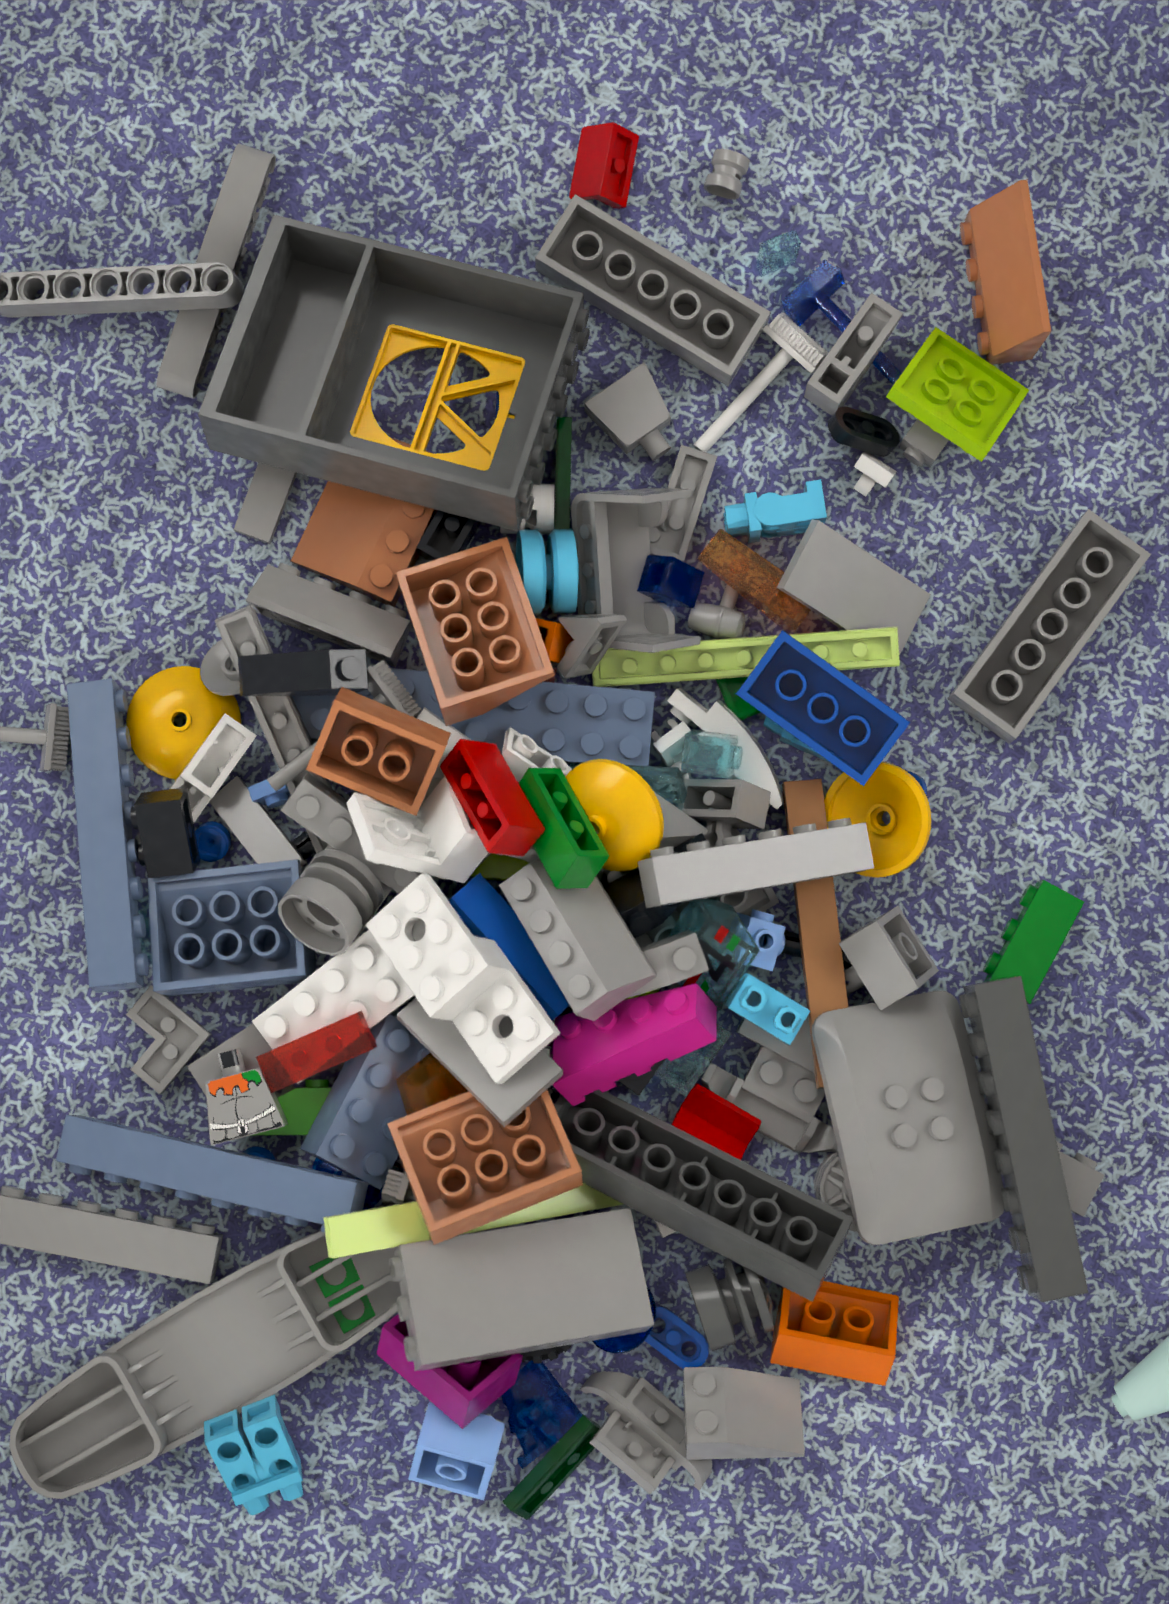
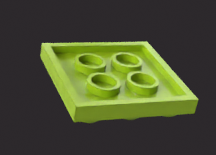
(957, 394)

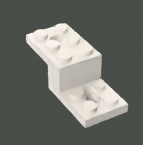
(433, 842)
(462, 978)

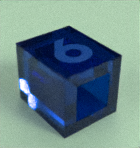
(670, 581)

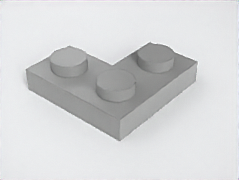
(175, 1037)

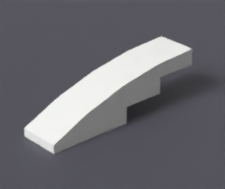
(213, 763)

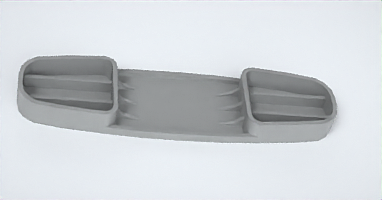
(195, 1364)

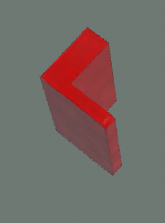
(604, 164)
(716, 1121)

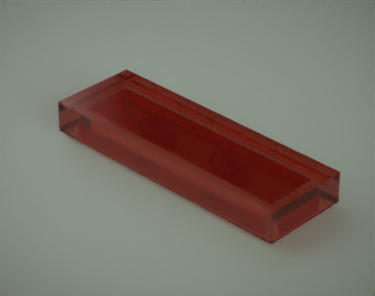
(316, 1051)

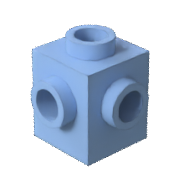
(767, 936)

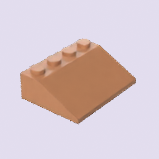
(1006, 276)
(363, 539)
(475, 629)
(475, 1169)

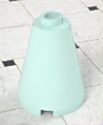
(1146, 1387)

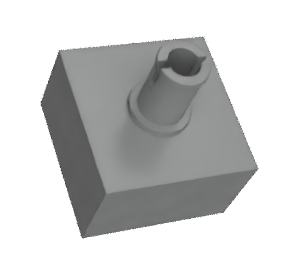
(887, 959)

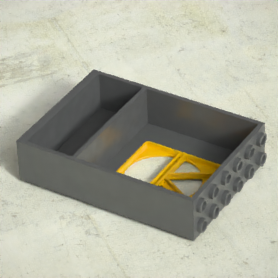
(341, 307)

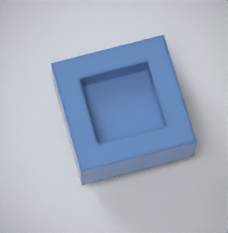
(266, 795)

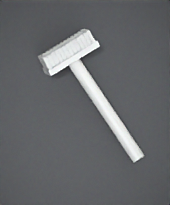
(795, 345)

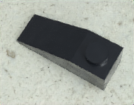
(303, 673)
(629, 899)

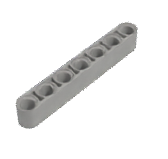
(223, 243)
(129, 292)

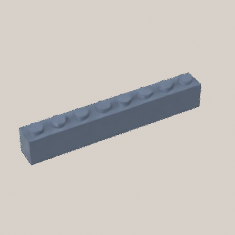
(106, 837)
(207, 1171)

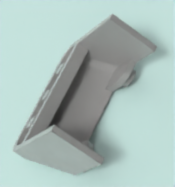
(611, 554)

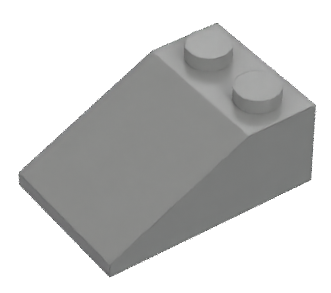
(741, 1414)

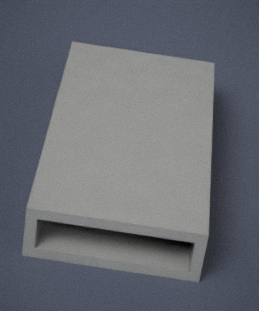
(521, 1289)

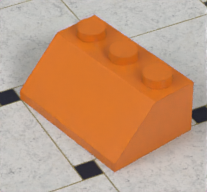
(839, 1333)

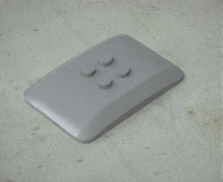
(908, 1117)

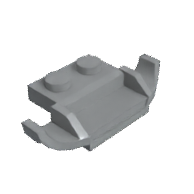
(779, 1096)
(642, 1430)

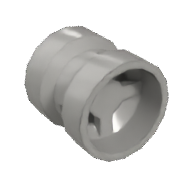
(726, 174)

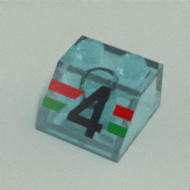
(724, 943)

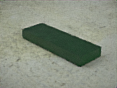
(563, 473)
(553, 1469)

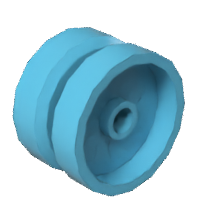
(550, 571)

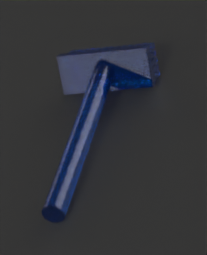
(816, 294)

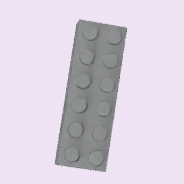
(652, 290)
(1049, 626)

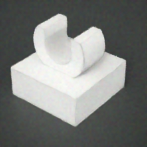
(873, 472)
(672, 743)

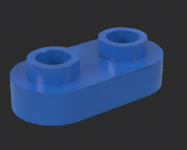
(674, 1335)

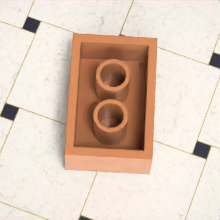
(378, 751)

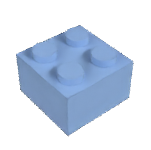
(456, 1456)

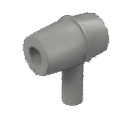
(718, 620)

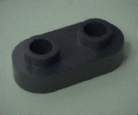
(863, 431)

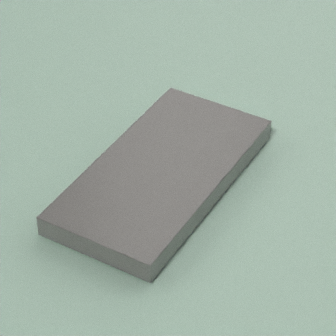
(850, 585)
(454, 1053)

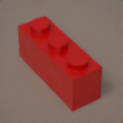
(492, 798)

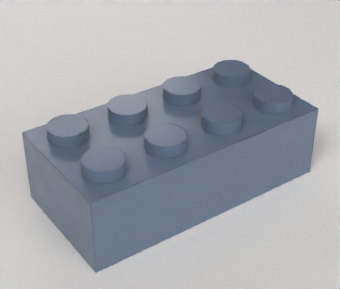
(353, 1120)

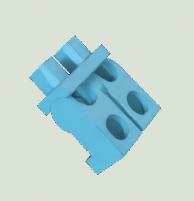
(775, 514)
(767, 1008)
(255, 1454)

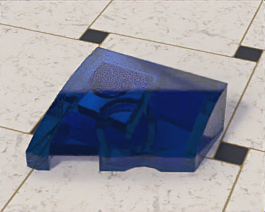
(538, 1411)

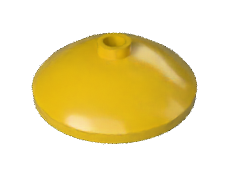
(152, 714)
(888, 790)
(622, 808)

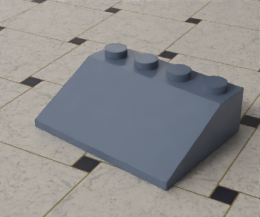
(224, 930)

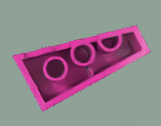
(630, 1039)

